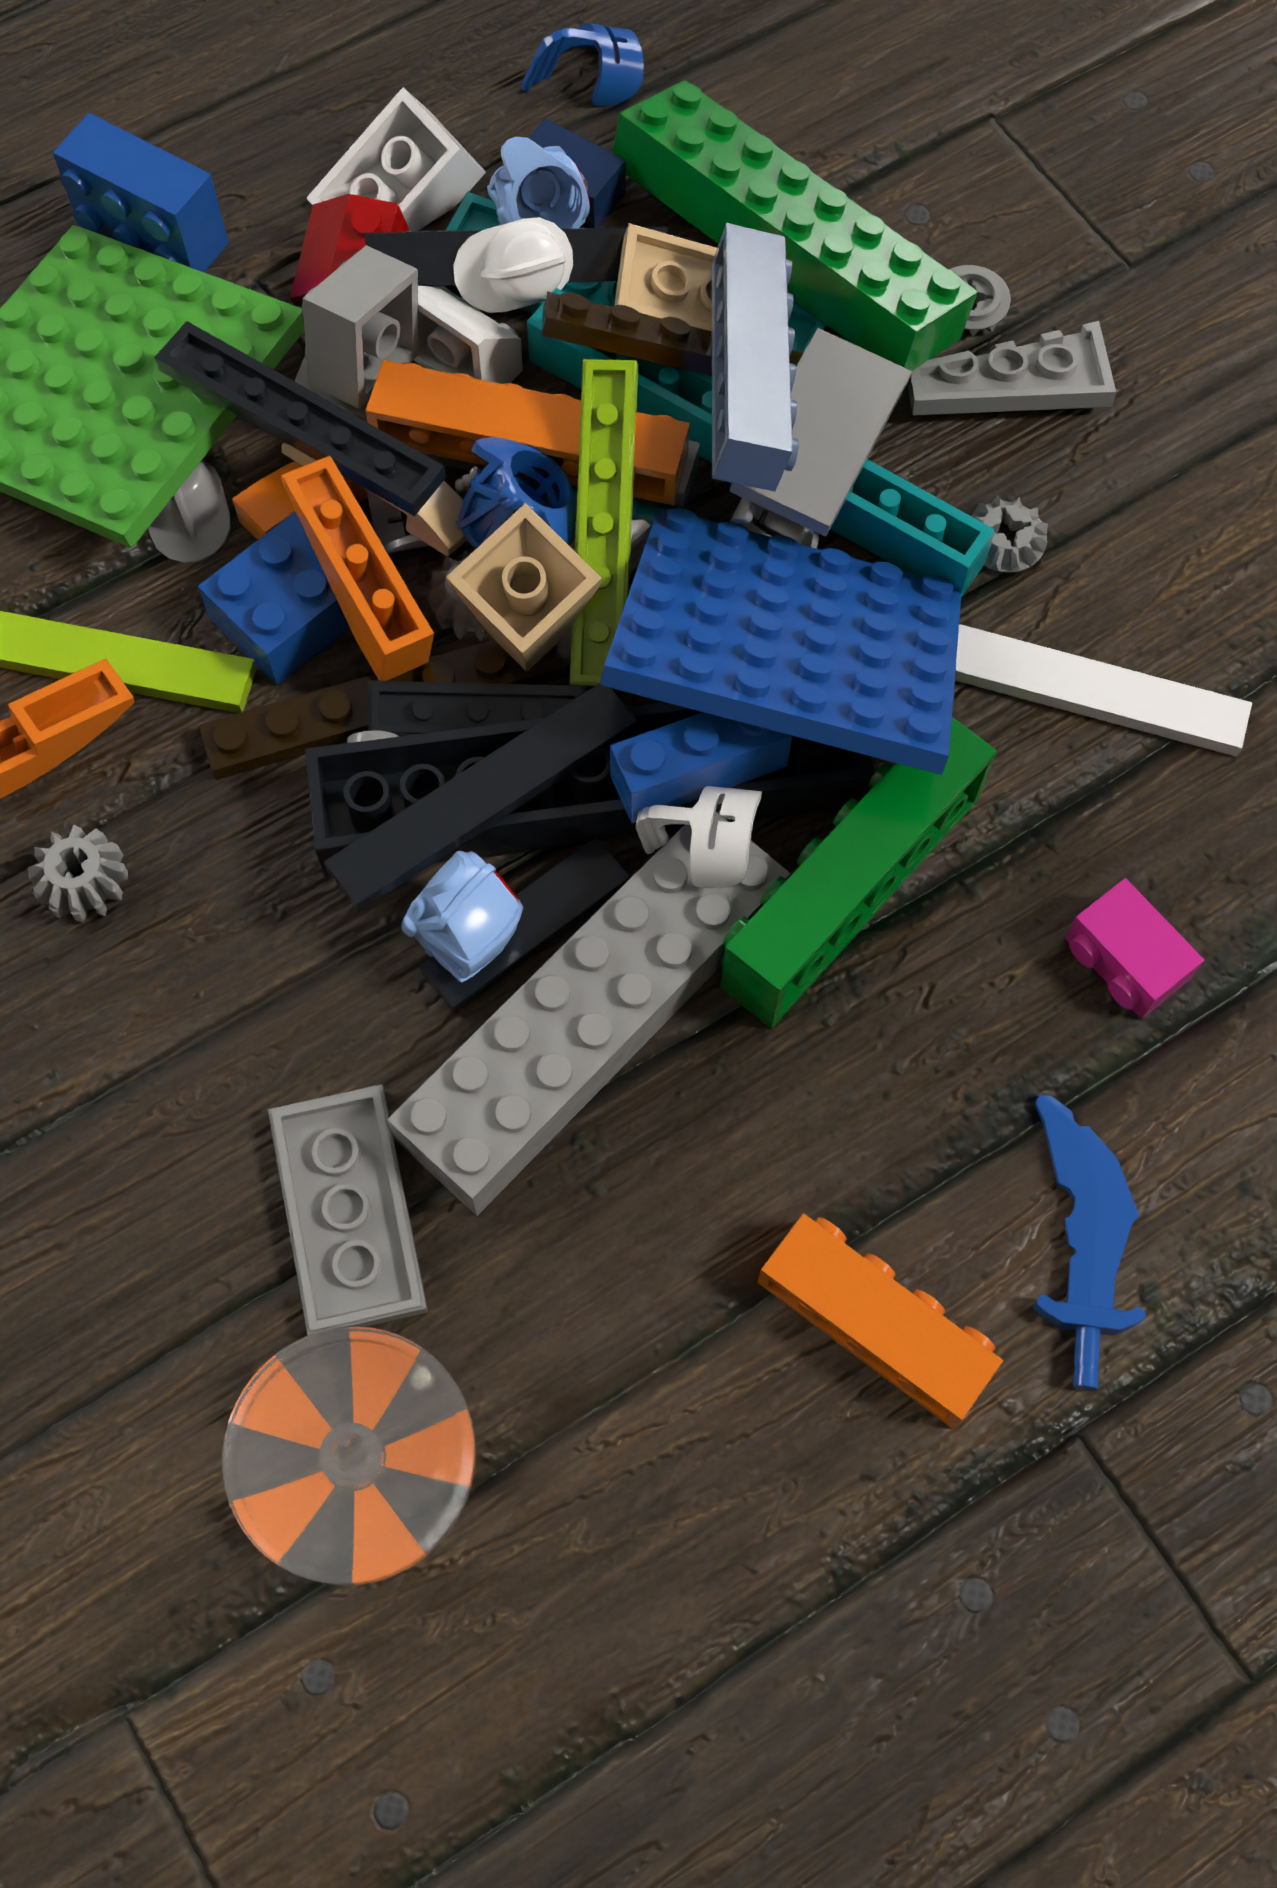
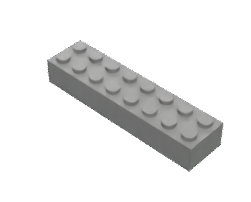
(575, 1022)

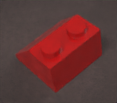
(337, 234)

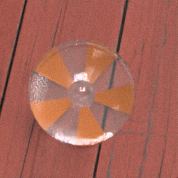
(349, 1456)

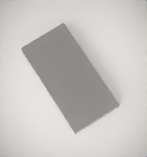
(841, 411)
(347, 1211)

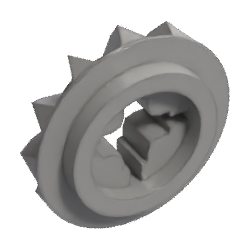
(991, 300)
(1029, 539)

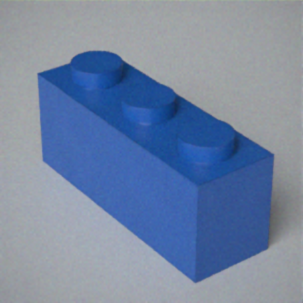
(684, 757)

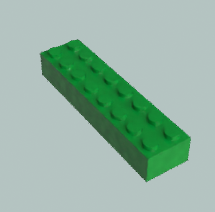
(843, 259)

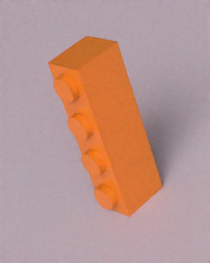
(880, 1320)

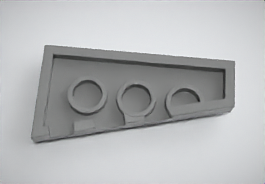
(1035, 376)

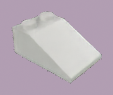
(404, 161)

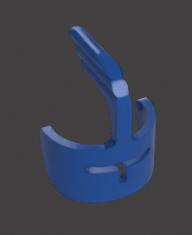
(615, 80)

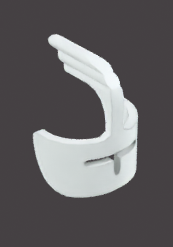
(729, 859)

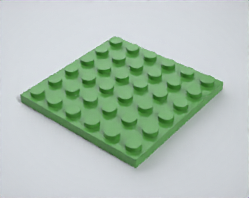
(81, 398)

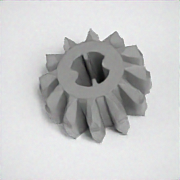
(71, 855)

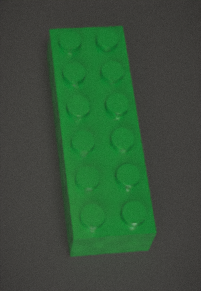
(849, 876)

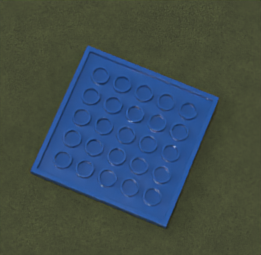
(790, 639)

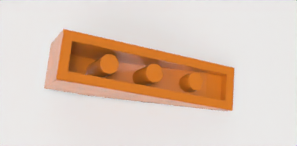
(359, 571)

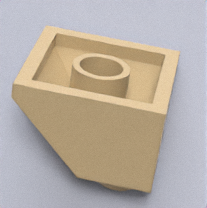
(525, 586)

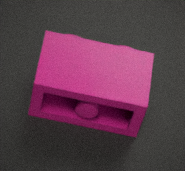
(1132, 949)

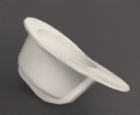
(513, 264)

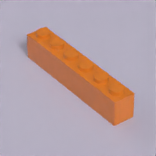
(450, 411)

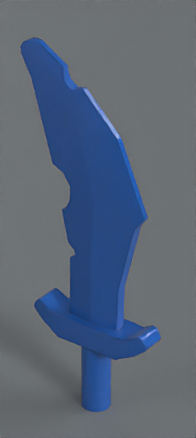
(1095, 1234)

